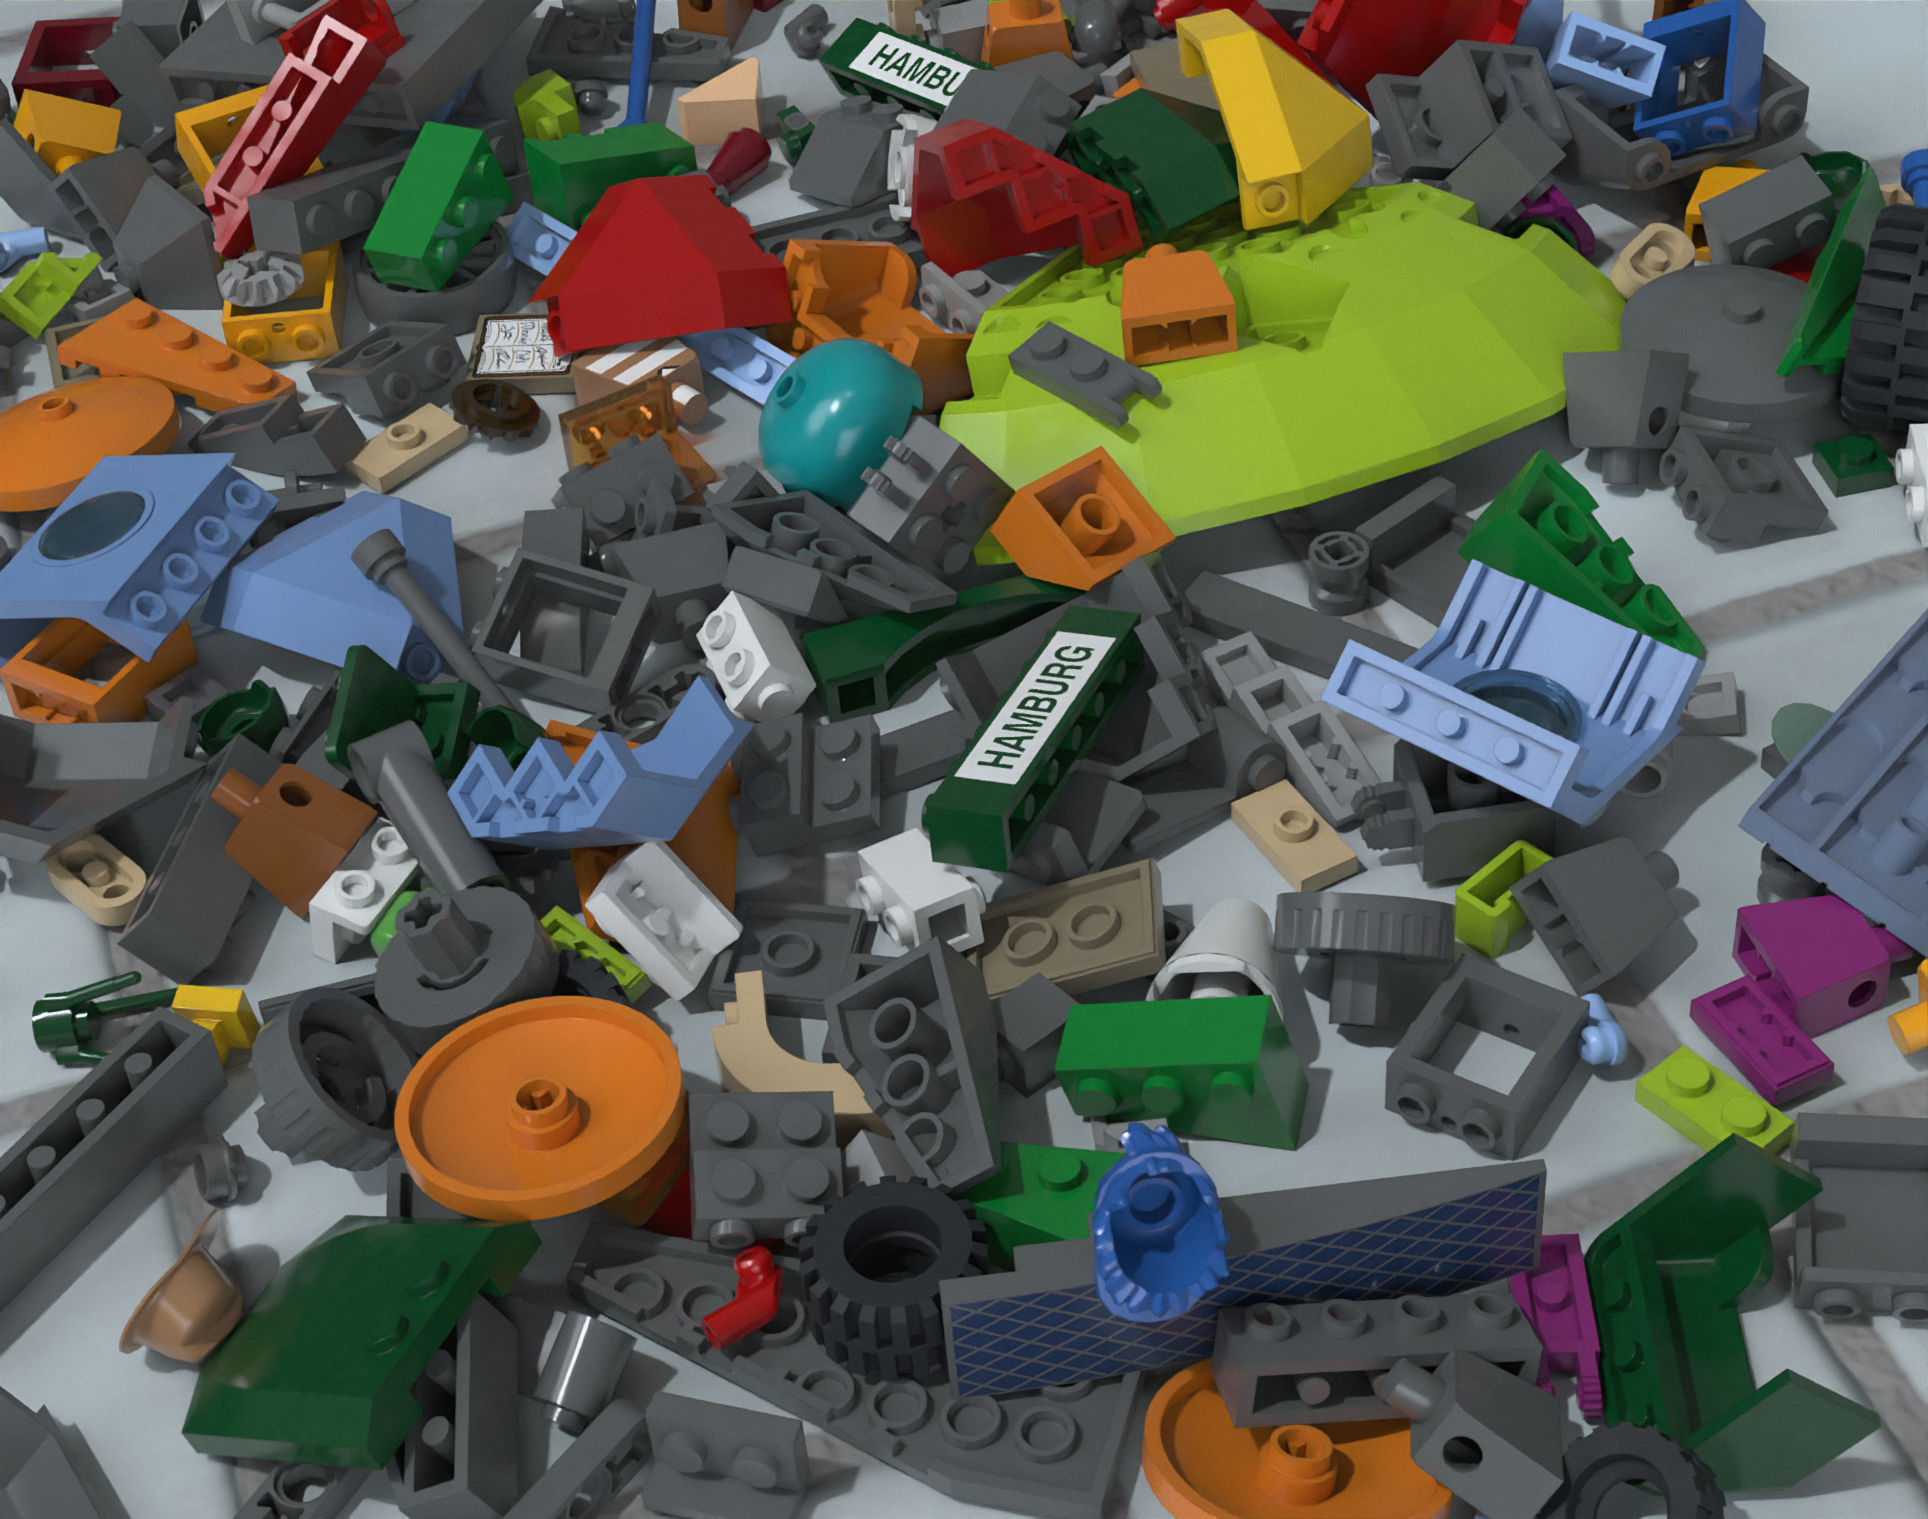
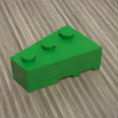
(576, 171)
(438, 207)
(1197, 1062)
(1037, 1196)

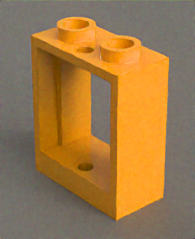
(207, 132)
(305, 332)

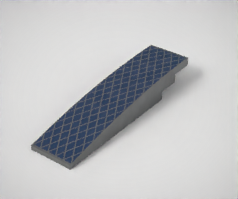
(1285, 1248)

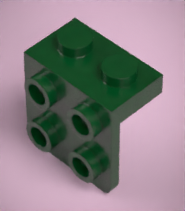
(379, 697)

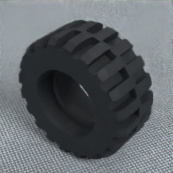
(1889, 329)

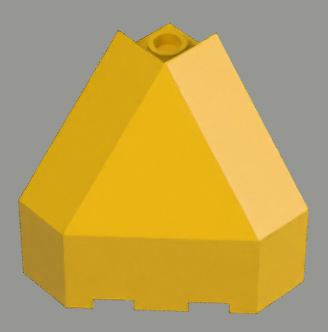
(1289, 128)

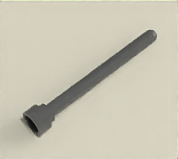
(383, 559)

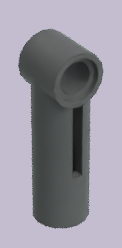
(402, 776)

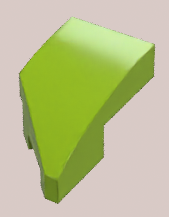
(44, 290)

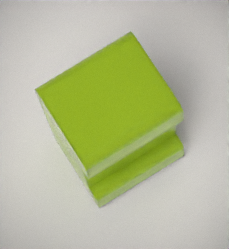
(1485, 905)

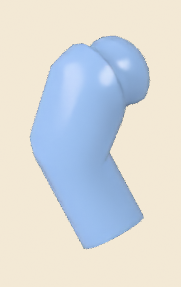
(22, 243)
(1604, 1039)

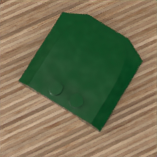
(344, 1334)

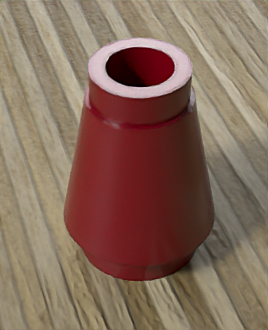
(740, 159)

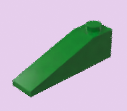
(1550, 539)

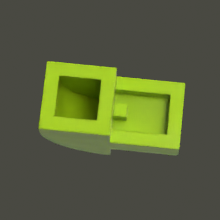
(546, 107)

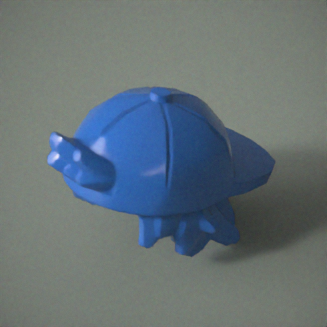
(1156, 1229)

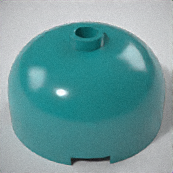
(834, 416)

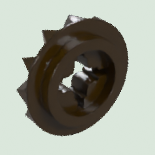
(514, 414)

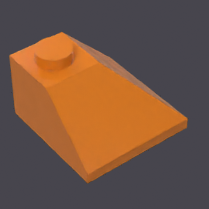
(1080, 524)

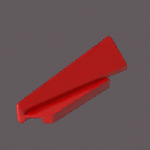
(289, 127)

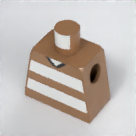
(626, 364)

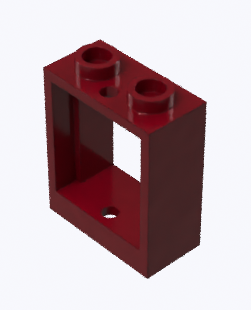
(62, 44)

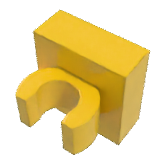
(221, 1011)

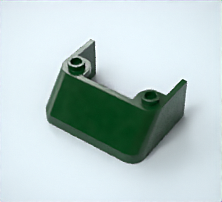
(1672, 1333)

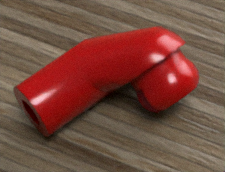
(755, 1299)

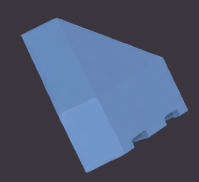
(317, 602)
(611, 791)

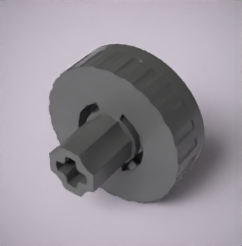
(471, 941)
(1364, 941)
(316, 1100)

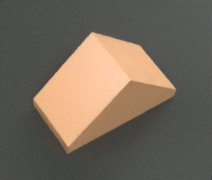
(723, 105)

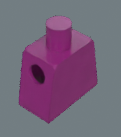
(1817, 959)

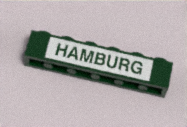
(897, 69)
(1034, 740)

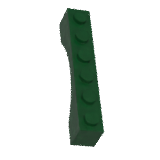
(878, 658)

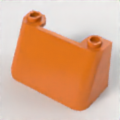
(867, 295)

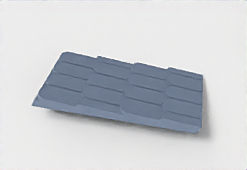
(1858, 796)

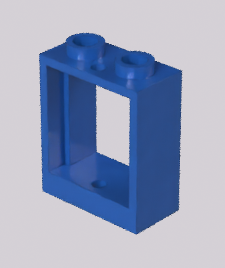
(1722, 28)

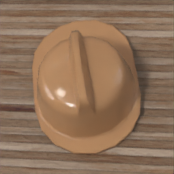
(188, 1306)

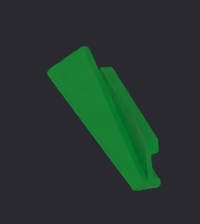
(1828, 304)

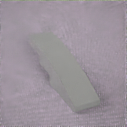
(1319, 751)

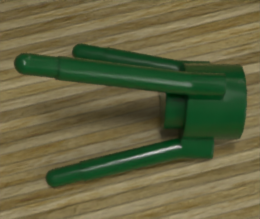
(71, 1018)

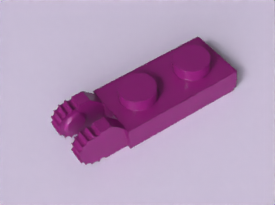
(1562, 1317)

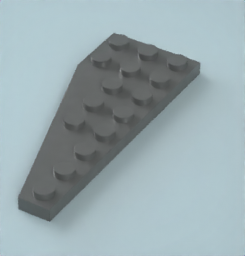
(1017, 1450)

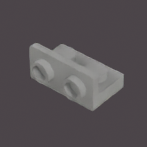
(960, 299)

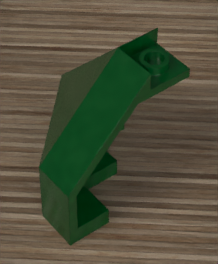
(1162, 154)

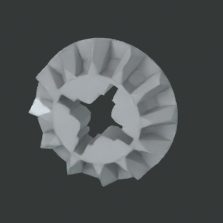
(260, 278)

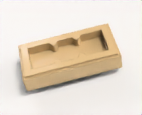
(406, 448)
(1294, 837)

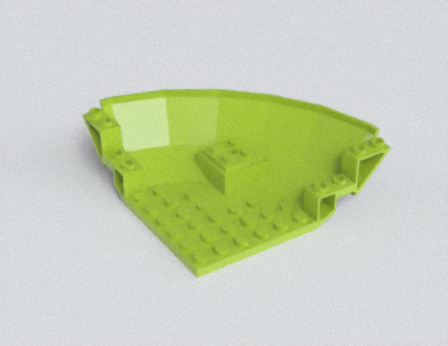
(1358, 359)

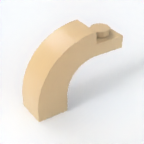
(755, 1063)

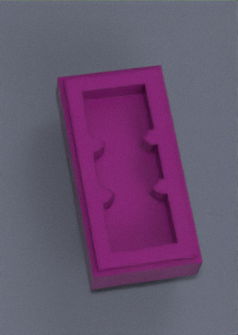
(1761, 1040)

